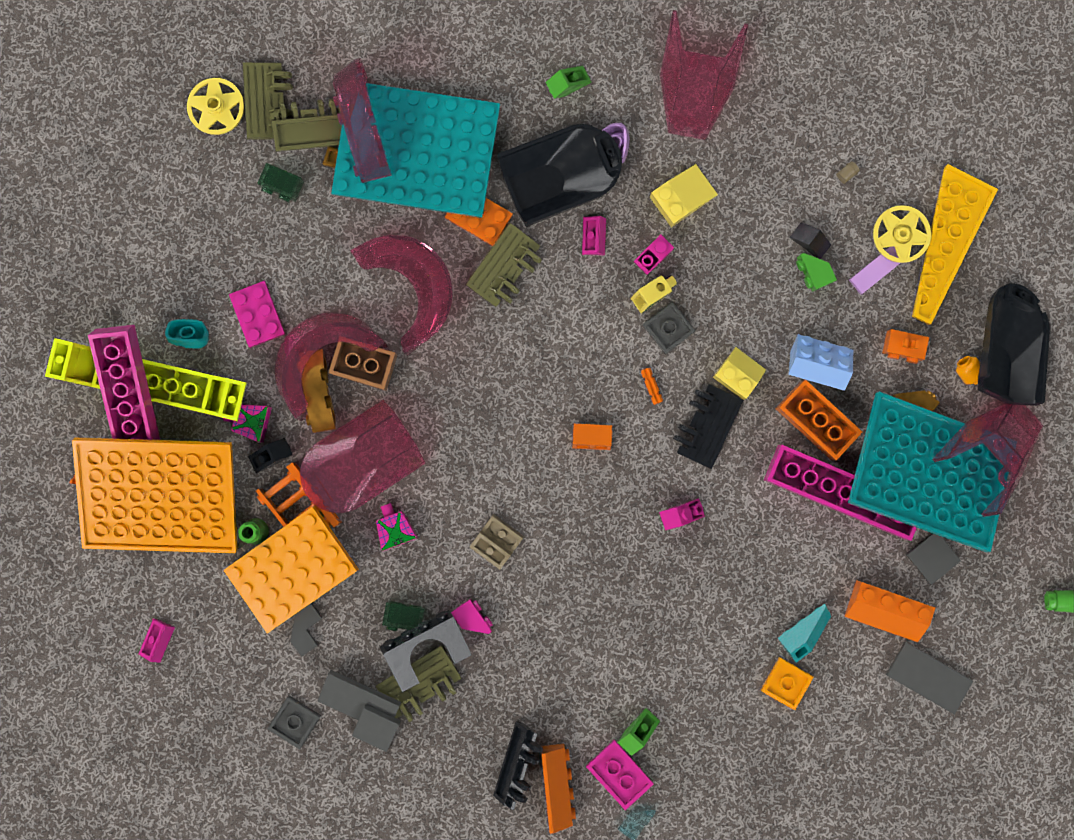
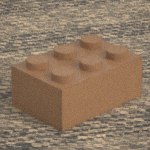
(363, 366)

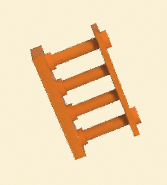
(293, 474)

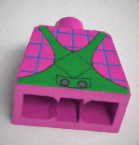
(252, 422)
(394, 528)

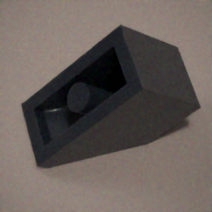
(270, 455)

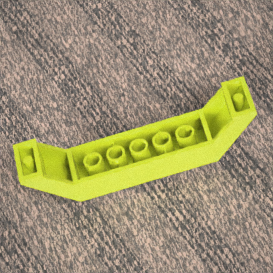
(166, 383)

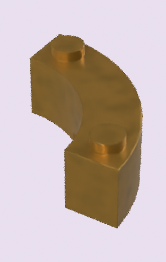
(315, 387)

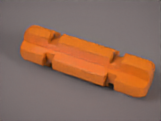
(651, 386)

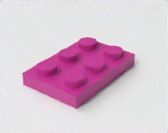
(257, 314)
(619, 774)

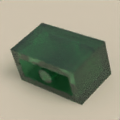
(280, 182)
(402, 616)

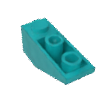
(804, 635)

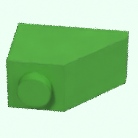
(567, 81)
(639, 732)

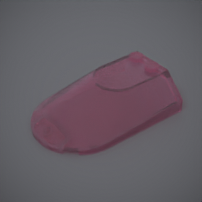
(359, 461)

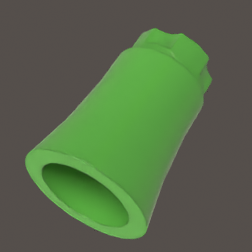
(259, 528)
(1059, 600)

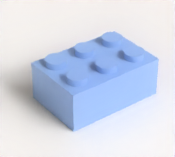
(821, 362)

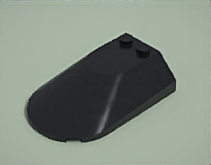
(560, 171)
(1015, 347)

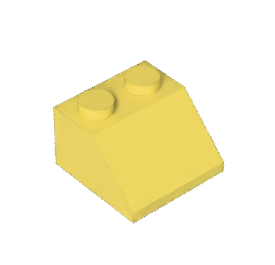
(739, 373)

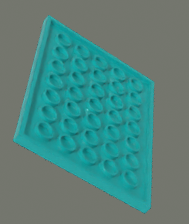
(434, 149)
(906, 485)

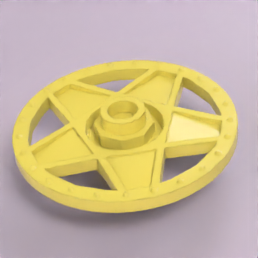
(215, 106)
(902, 234)

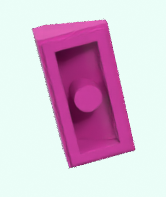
(594, 235)
(156, 641)

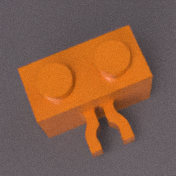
(905, 345)

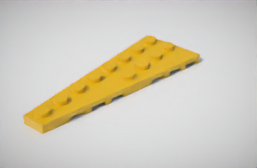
(956, 219)

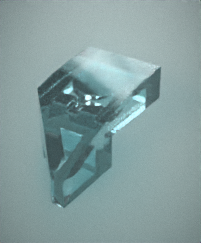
(635, 822)

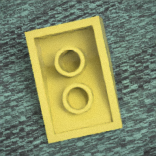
(683, 195)

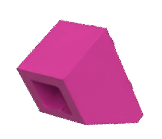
(653, 254)
(682, 514)
(470, 617)

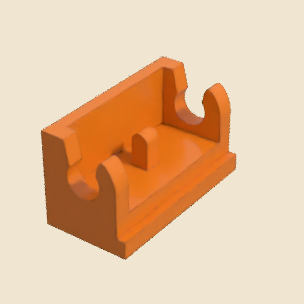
(592, 436)

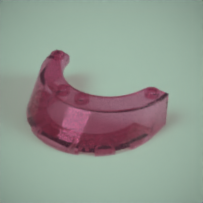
(357, 118)
(424, 271)
(305, 341)

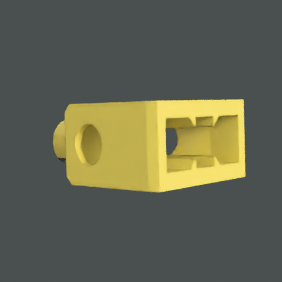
(653, 292)

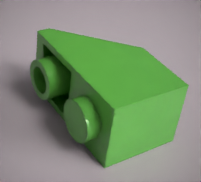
(817, 272)

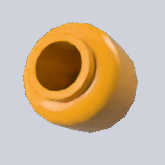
(968, 369)

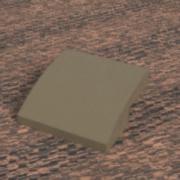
(496, 541)

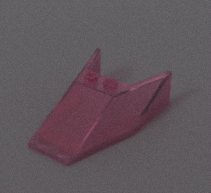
(696, 83)
(1009, 434)

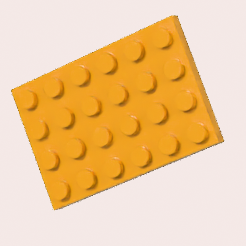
(291, 569)

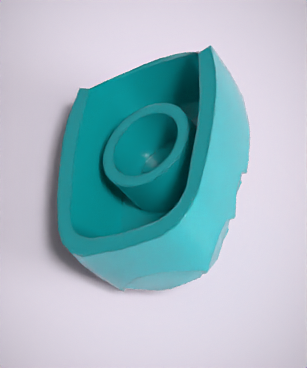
(187, 333)

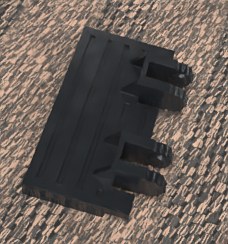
(711, 426)
(510, 780)

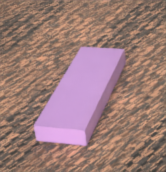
(874, 271)

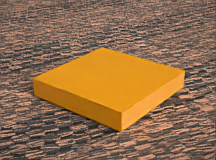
(787, 683)

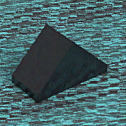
(811, 240)

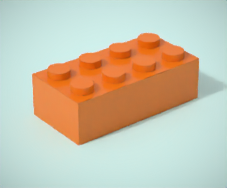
(818, 420)

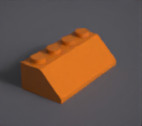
(889, 611)
(557, 788)

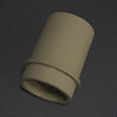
(848, 172)

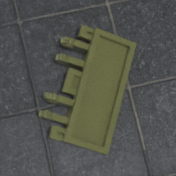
(261, 98)
(306, 131)
(501, 264)
(430, 671)

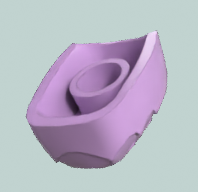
(621, 136)

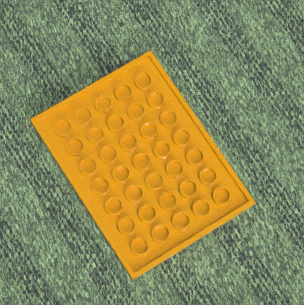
(155, 495)

